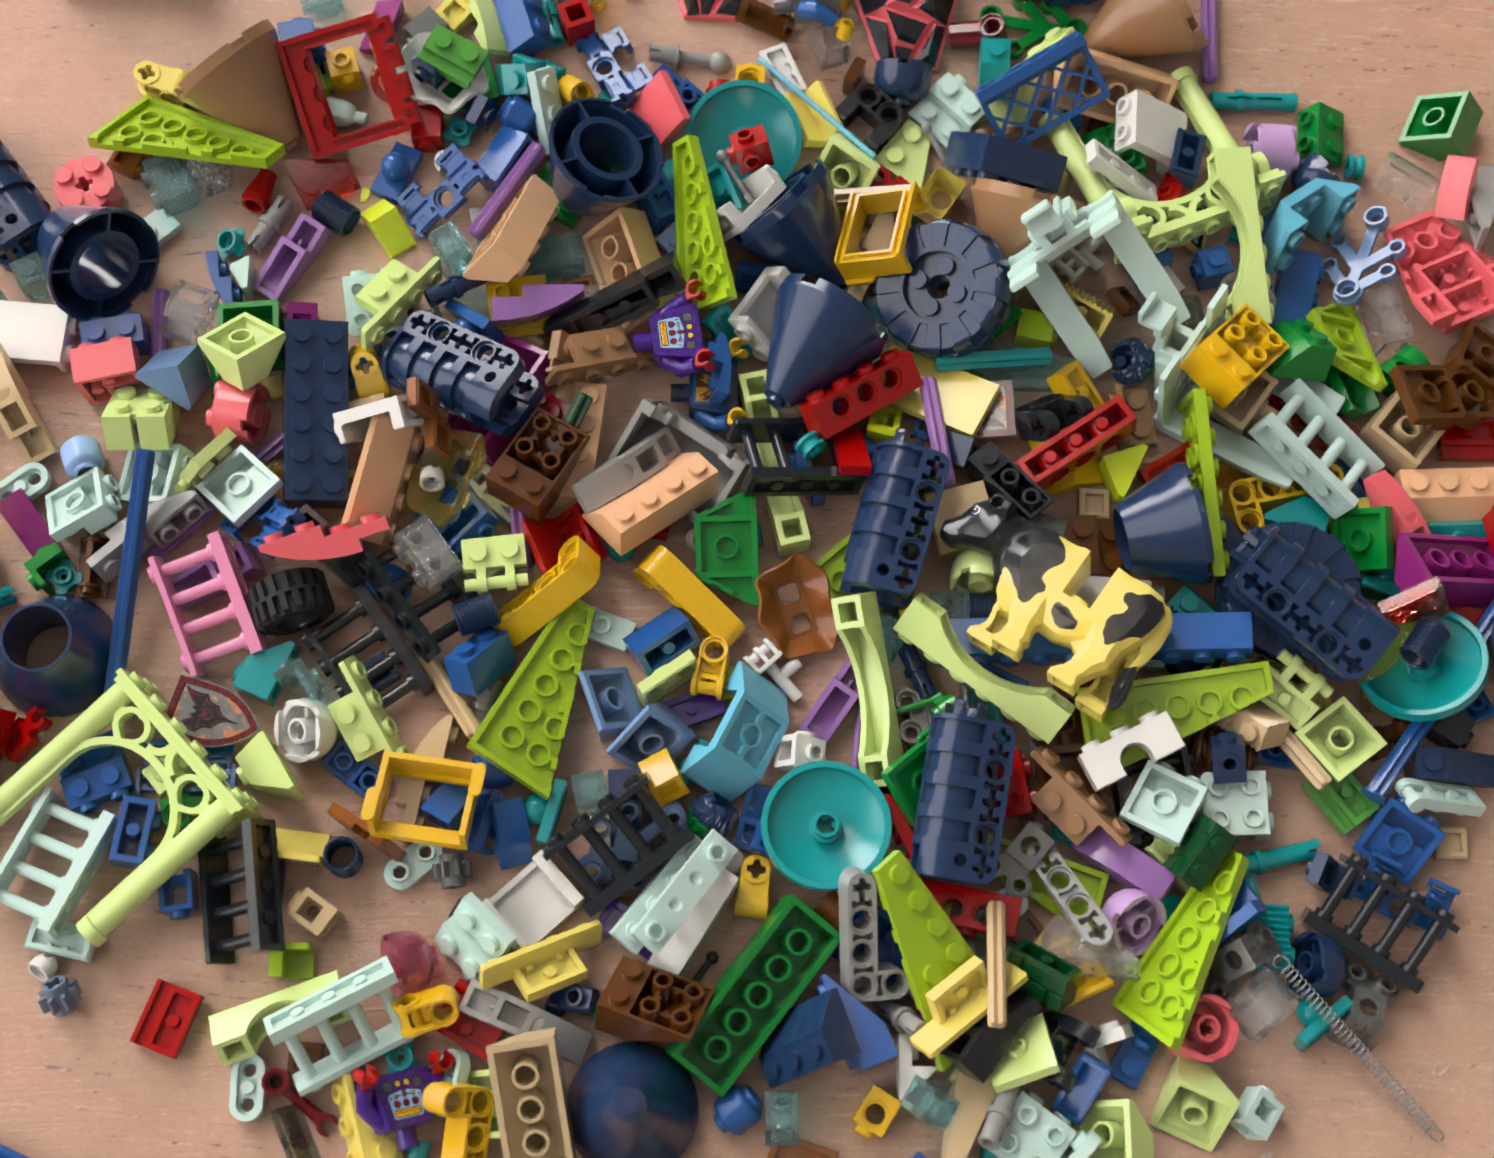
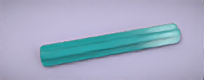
(995, 359)

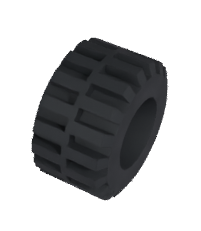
(290, 599)

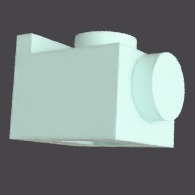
(1257, 1113)

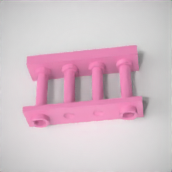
(230, 580)

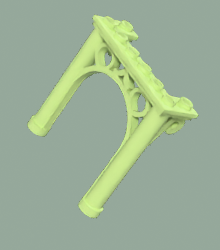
(1189, 221)
(122, 701)

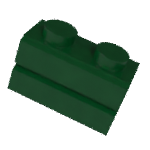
(1201, 852)
(1049, 976)

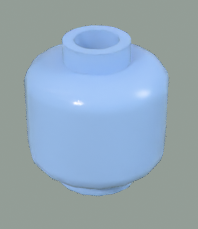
(80, 455)

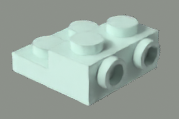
(949, 108)
(165, 476)
(239, 485)
(82, 503)
(1164, 802)
(473, 937)

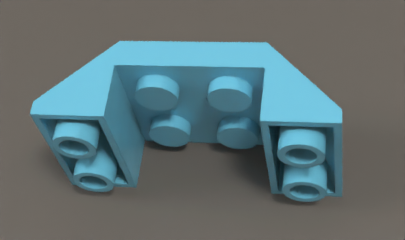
(1314, 207)
(744, 737)

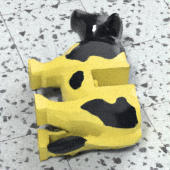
(1037, 592)

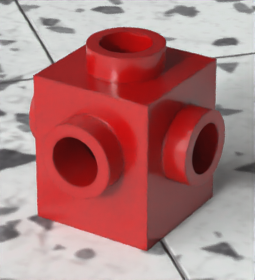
(750, 149)

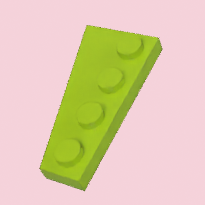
(1091, 879)

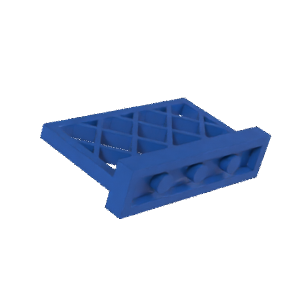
(1035, 67)

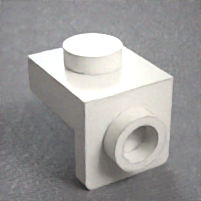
(1110, 1033)

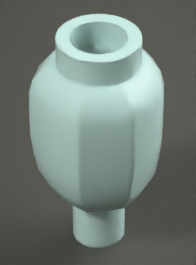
(345, 113)

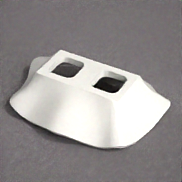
(434, 96)

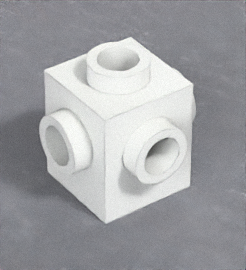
(798, 750)

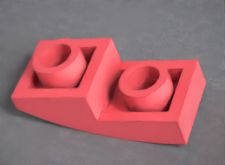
(1456, 186)

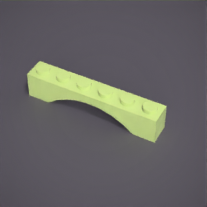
(1233, 180)
(784, 511)
(862, 634)
(1036, 708)

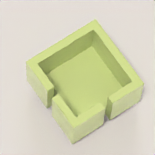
(151, 411)

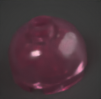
(410, 959)

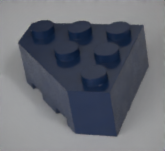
(1004, 161)

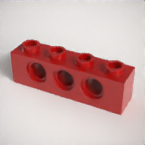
(901, 379)
(1079, 443)
(972, 902)

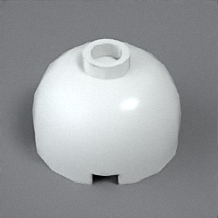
(305, 730)

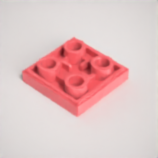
(661, 107)

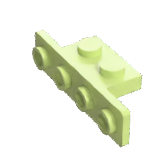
(392, 295)
(362, 716)

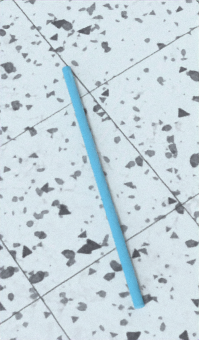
(810, 102)

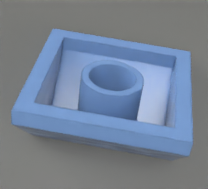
(177, 374)
(610, 699)
(649, 733)

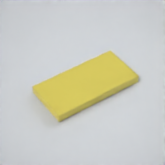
(962, 395)

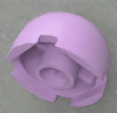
(1134, 919)

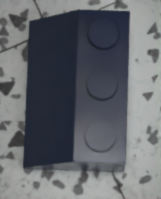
(808, 1040)

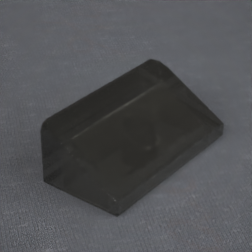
(294, 1132)

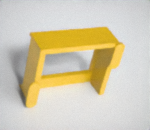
(864, 267)
(425, 769)

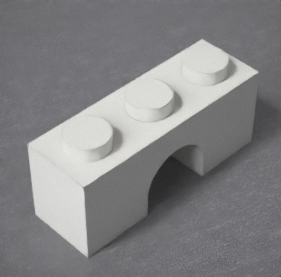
(1154, 735)

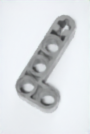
(864, 932)

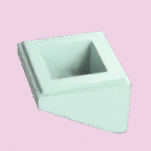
(244, 274)

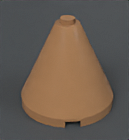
(1144, 29)
(246, 87)
(999, 213)

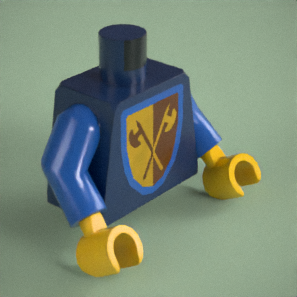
(706, 413)

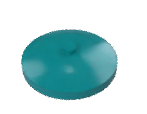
(741, 106)
(1443, 689)
(824, 822)

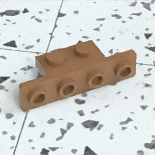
(599, 355)
(1071, 805)

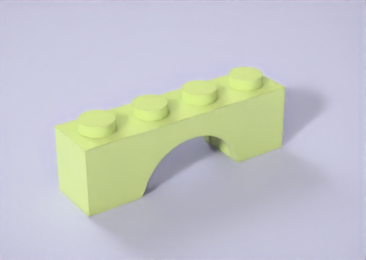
(1026, 91)
(241, 1029)

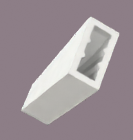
(694, 929)

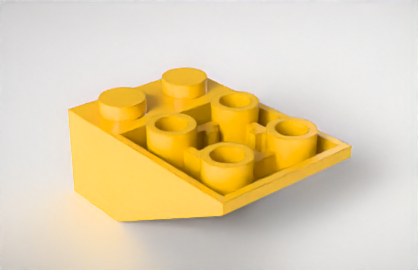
(1234, 356)

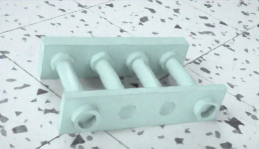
(1302, 463)
(84, 861)
(673, 893)
(326, 1002)

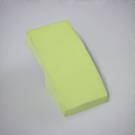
(489, 29)

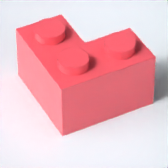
(104, 367)

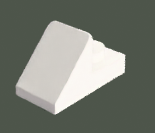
(904, 1070)

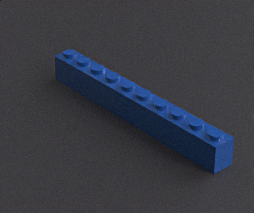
(1192, 637)

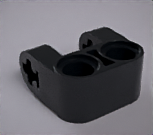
(872, 114)
(1049, 414)
(1065, 1033)

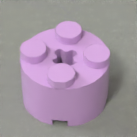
(1276, 143)

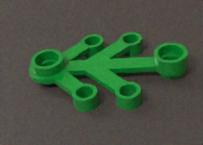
(1037, 26)

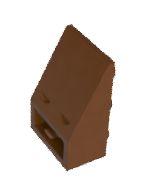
(536, 464)
(651, 1004)

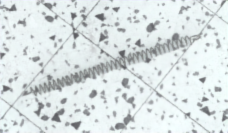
(1331, 1019)

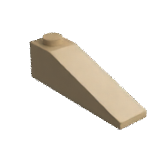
(969, 1116)

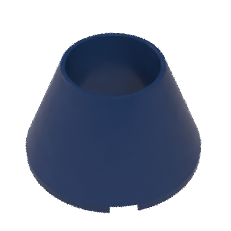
(602, 157)
(113, 269)
(1165, 529)
(76, 676)

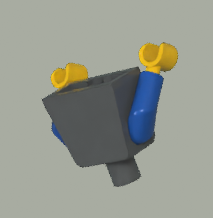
(819, 10)

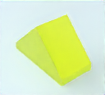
(388, 228)
(883, 424)
(1119, 470)

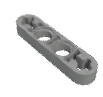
(1071, 893)

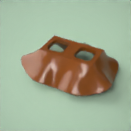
(814, 601)

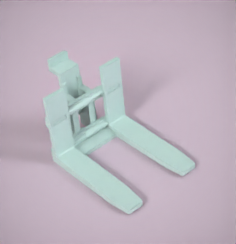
(1060, 228)
(1172, 384)

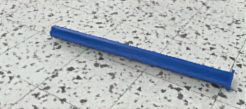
(130, 564)
(1412, 736)

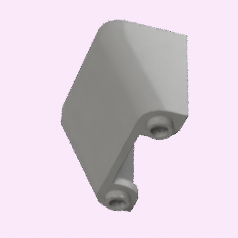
(690, 437)

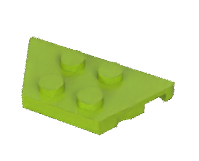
(1353, 349)

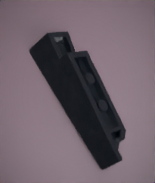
(622, 299)

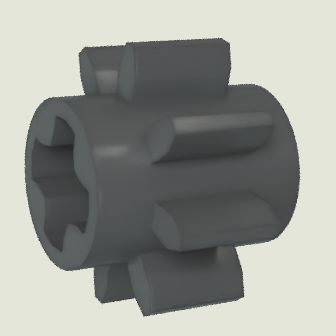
(452, 870)

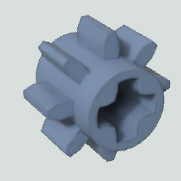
(59, 996)

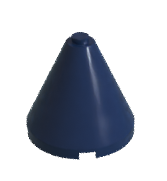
(799, 227)
(816, 339)
(632, 1104)

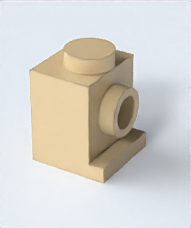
(301, 905)

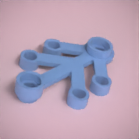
(1376, 221)
(622, 847)

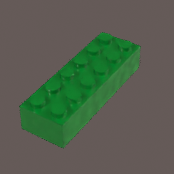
(756, 993)

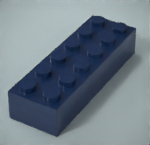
(312, 392)

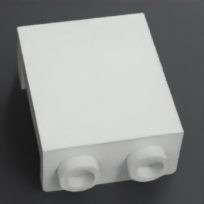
(1147, 127)
(763, 187)
(755, 312)
(37, 333)
(353, 423)
(535, 902)

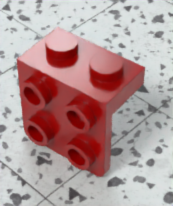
(551, 534)
(1019, 789)

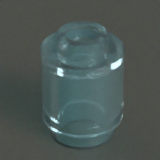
(322, 8)

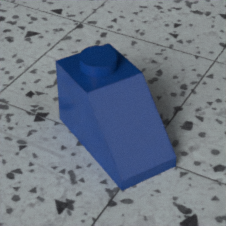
(446, 806)

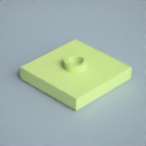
(666, 678)
(1027, 1058)

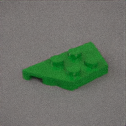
(729, 547)

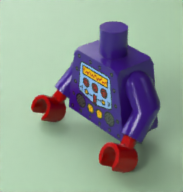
(677, 335)
(395, 1099)

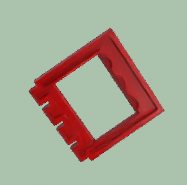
(310, 96)

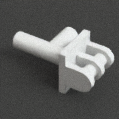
(1075, 263)
(779, 675)

